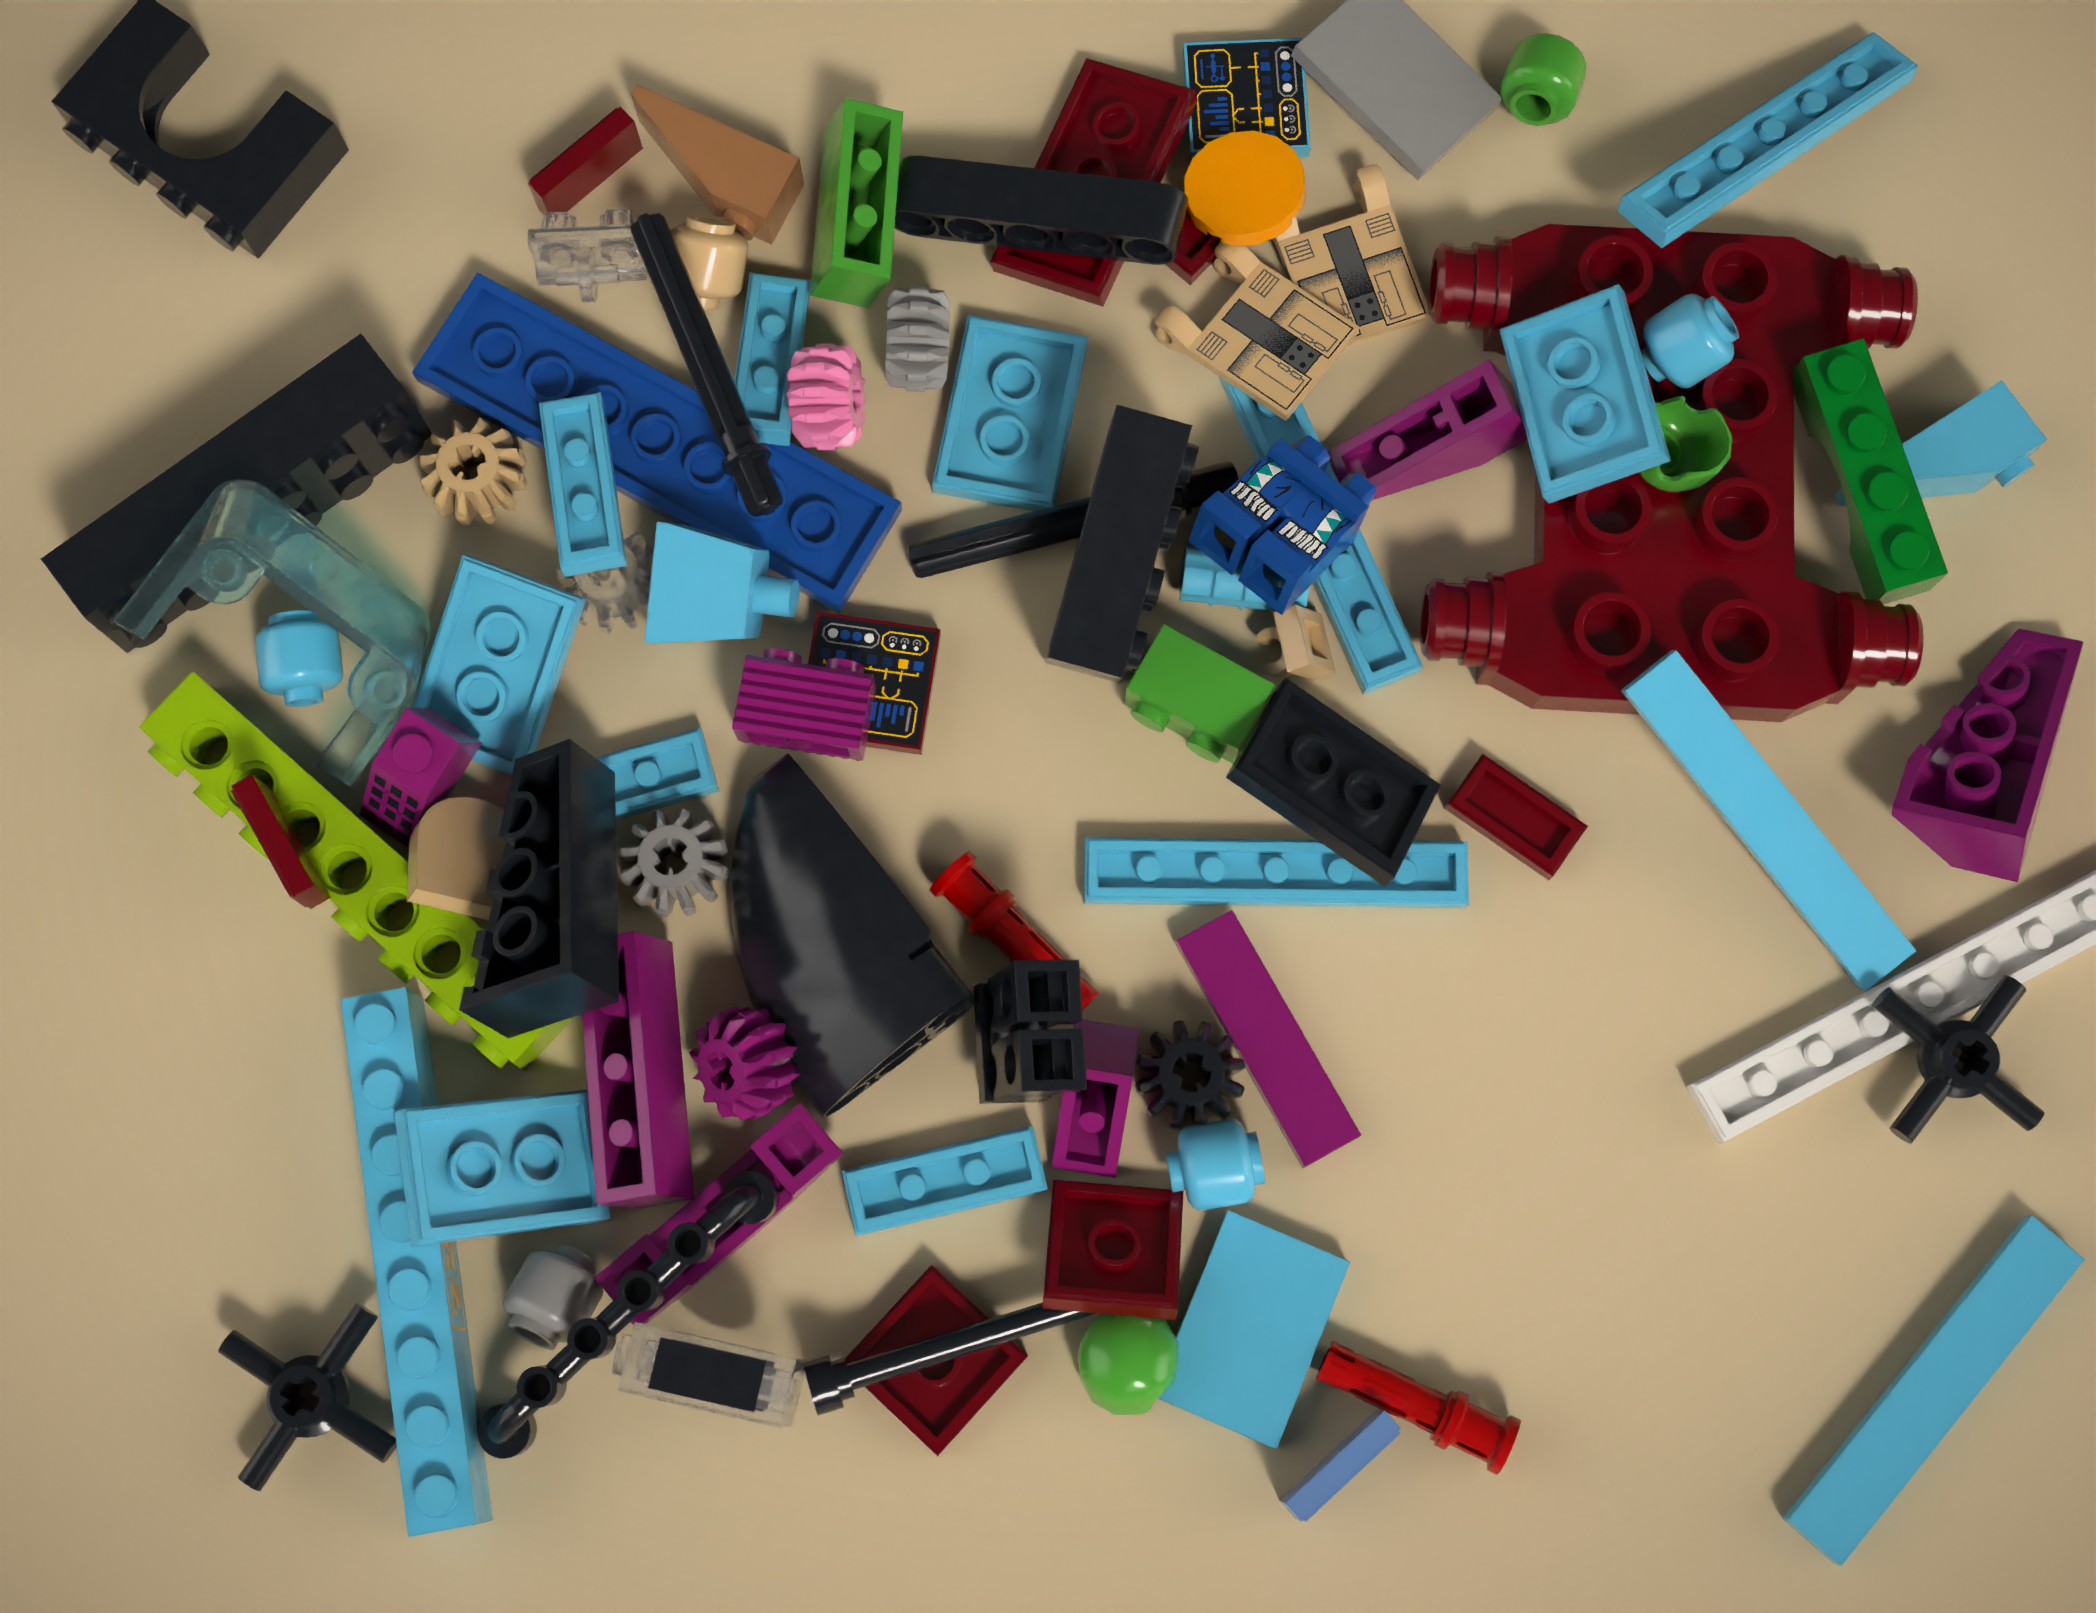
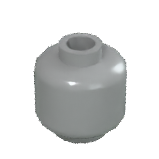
(552, 1295)

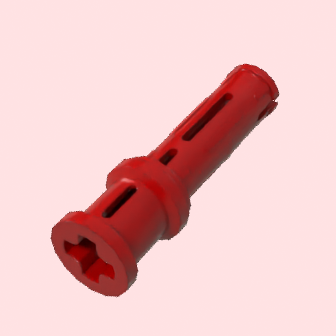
(994, 916)
(1445, 1416)

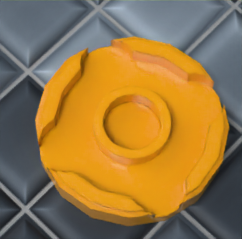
(1245, 188)

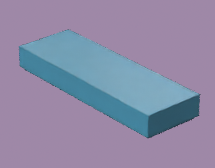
(769, 337)
(582, 484)
(661, 773)
(944, 1181)

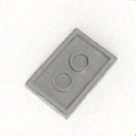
(1397, 80)

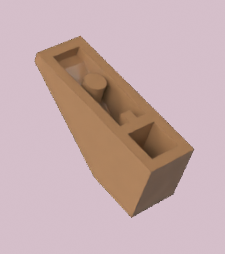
(724, 166)

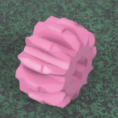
(826, 396)

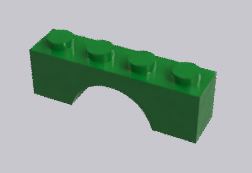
(1887, 518)

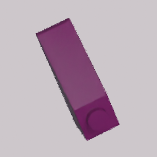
(1437, 434)

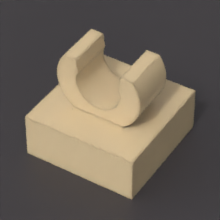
(1302, 644)

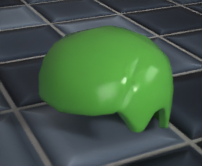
(1696, 444)
(1127, 1362)

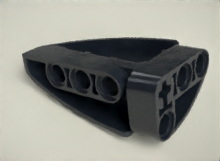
(832, 942)

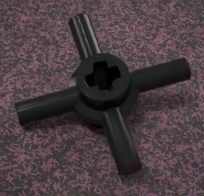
(1978, 1054)
(284, 1402)

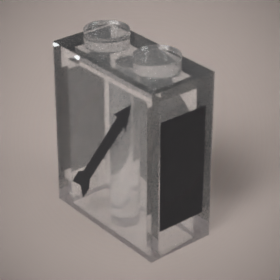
(709, 1374)

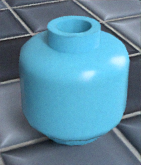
(1688, 340)
(298, 657)
(1216, 1164)

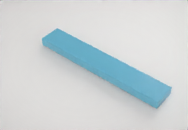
(1766, 139)
(1352, 584)
(1768, 820)
(1266, 874)
(1933, 1390)

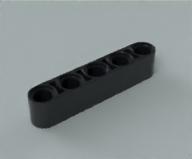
(1040, 209)

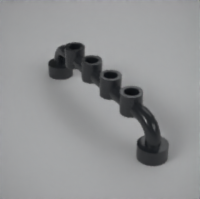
(511, 1427)

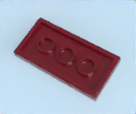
(1111, 128)

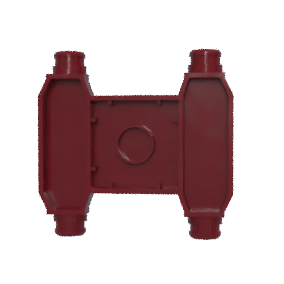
(1690, 570)

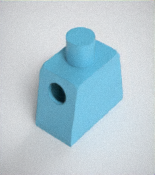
(711, 587)

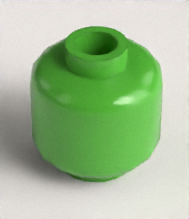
(1543, 79)

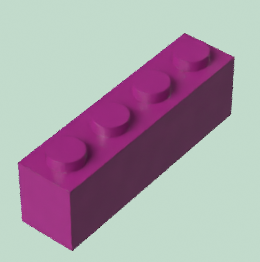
(639, 1083)

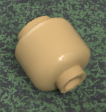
(713, 257)

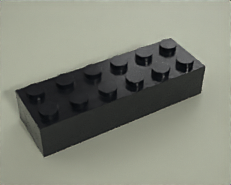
(305, 444)

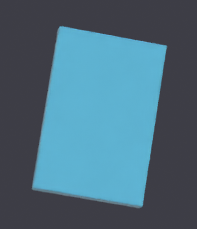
(1584, 394)
(1010, 414)
(499, 658)
(497, 1167)
(1253, 1328)

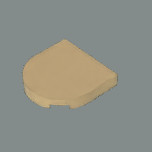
(454, 856)

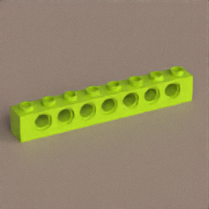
(198, 717)

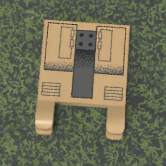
(1358, 263)
(1267, 336)

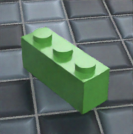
(857, 203)

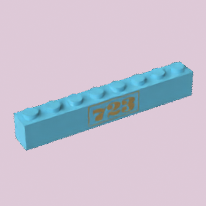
(416, 1285)

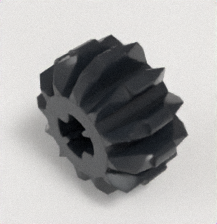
(1210, 1067)

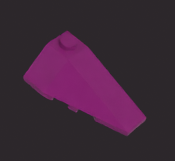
(1986, 767)

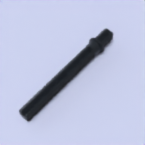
(743, 453)
(1043, 527)

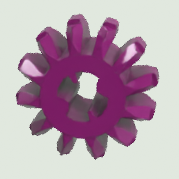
(744, 1063)

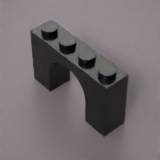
(240, 194)

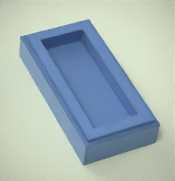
(1341, 1465)

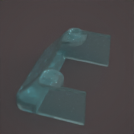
(254, 533)

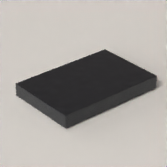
(1334, 781)

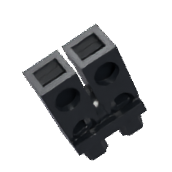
(1015, 1048)

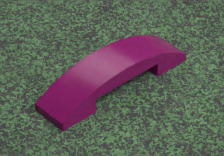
(789, 1152)

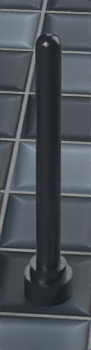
(835, 1380)

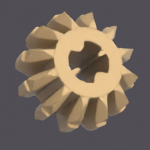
(450, 476)

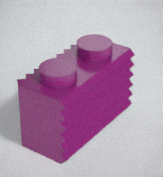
(805, 704)

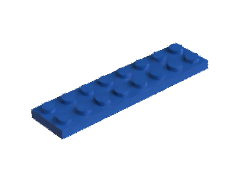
(511, 354)

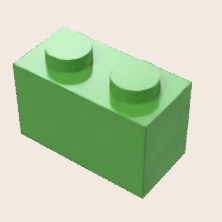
(1197, 695)

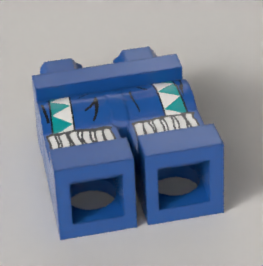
(1284, 518)

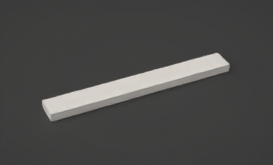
(1859, 1035)

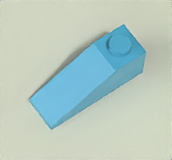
(1973, 446)

